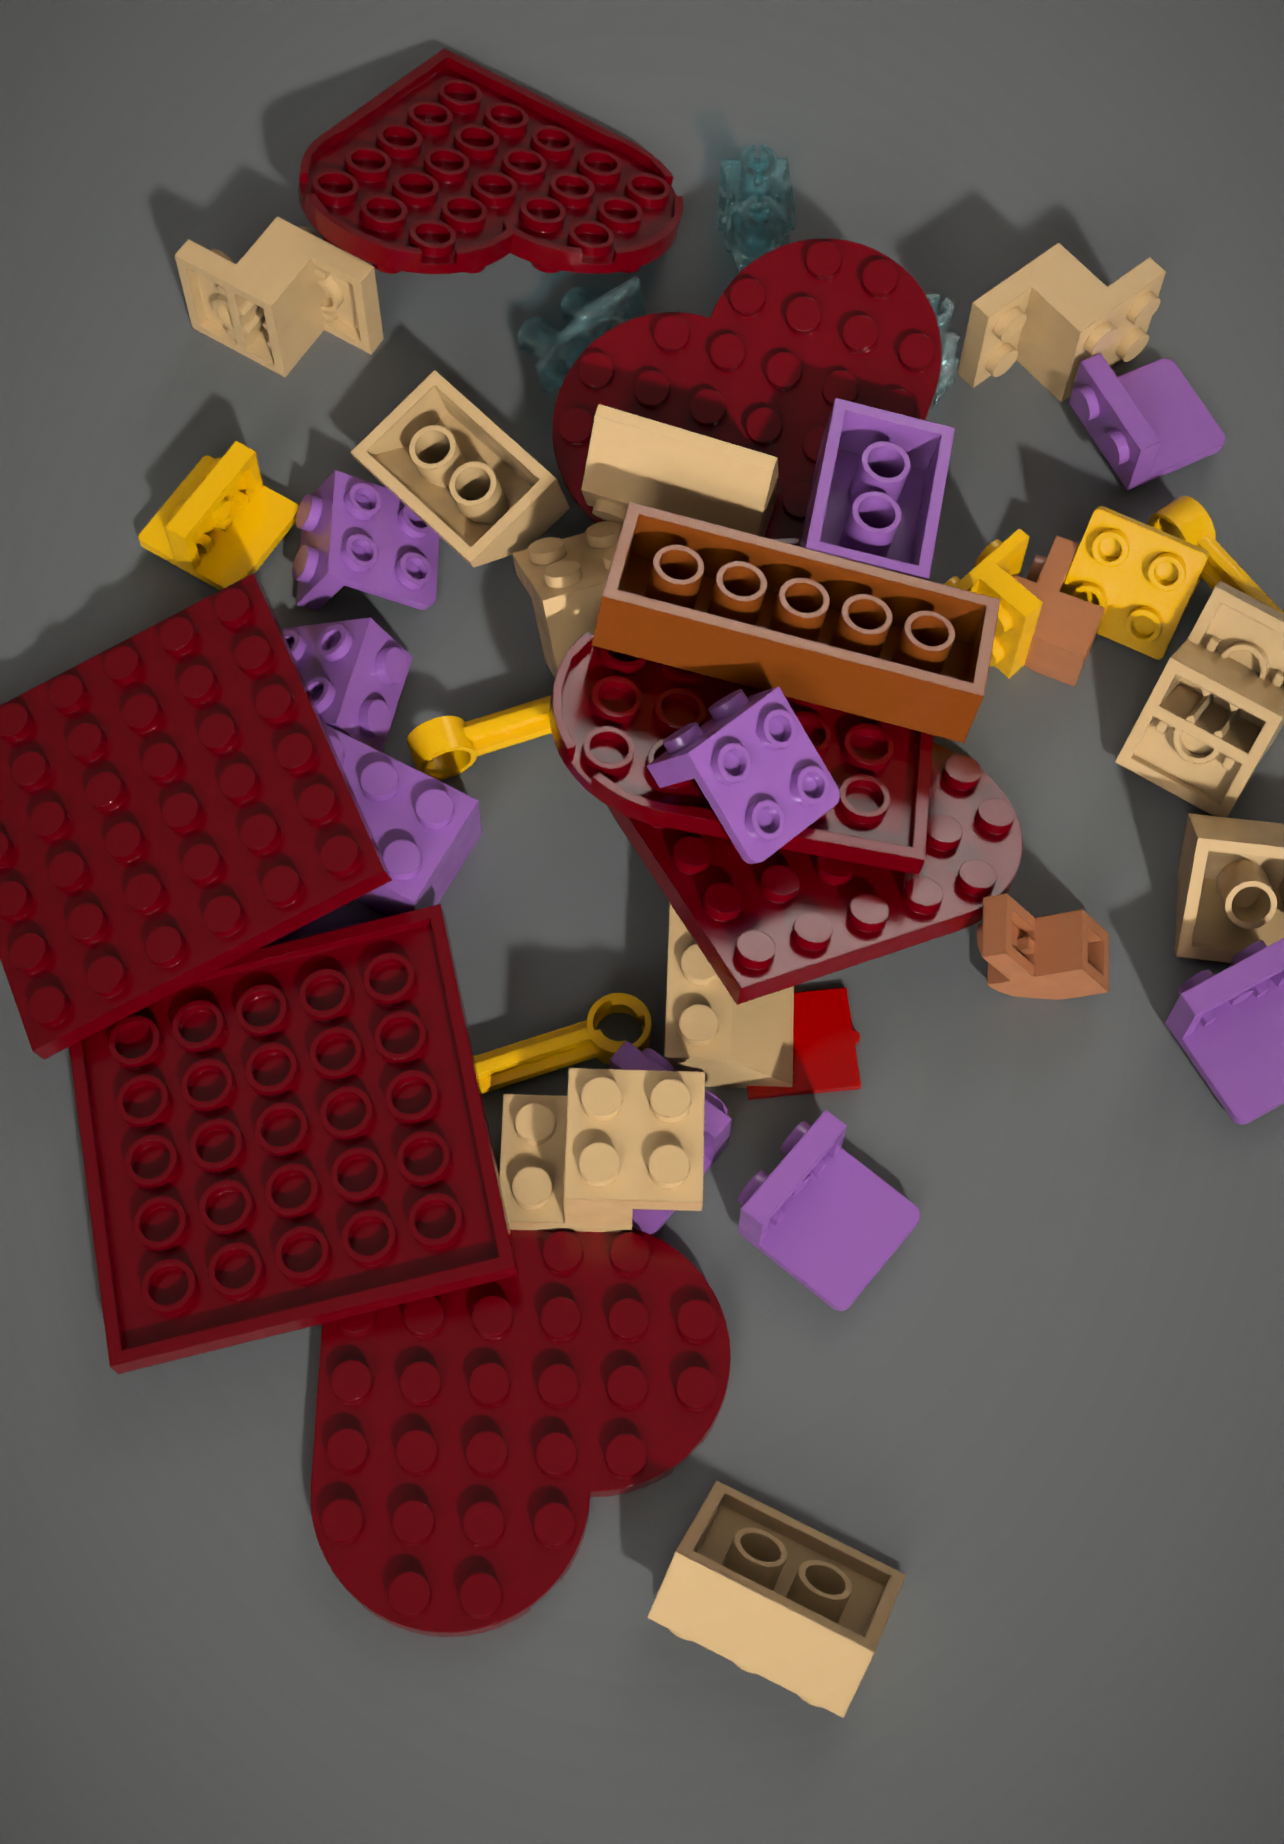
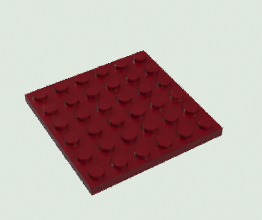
(167, 817)
(289, 1144)

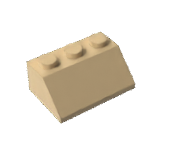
(676, 473)
(462, 474)
(1229, 887)
(714, 1035)
(777, 1598)

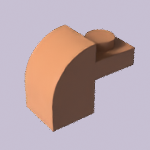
(1065, 622)
(1042, 955)

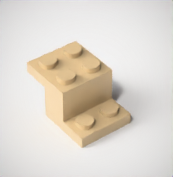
(281, 296)
(1056, 317)
(567, 585)
(1214, 705)
(603, 1150)

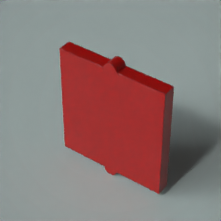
(821, 1047)

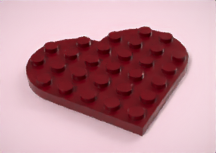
(474, 168)
(765, 365)
(619, 708)
(818, 914)
(489, 1416)

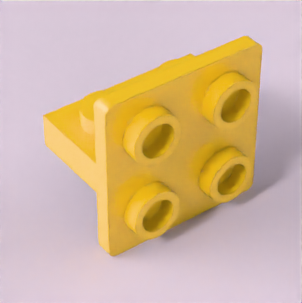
(220, 520)
(1137, 577)
(1018, 606)

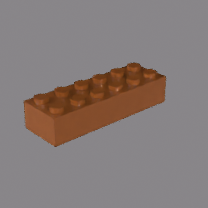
(797, 622)

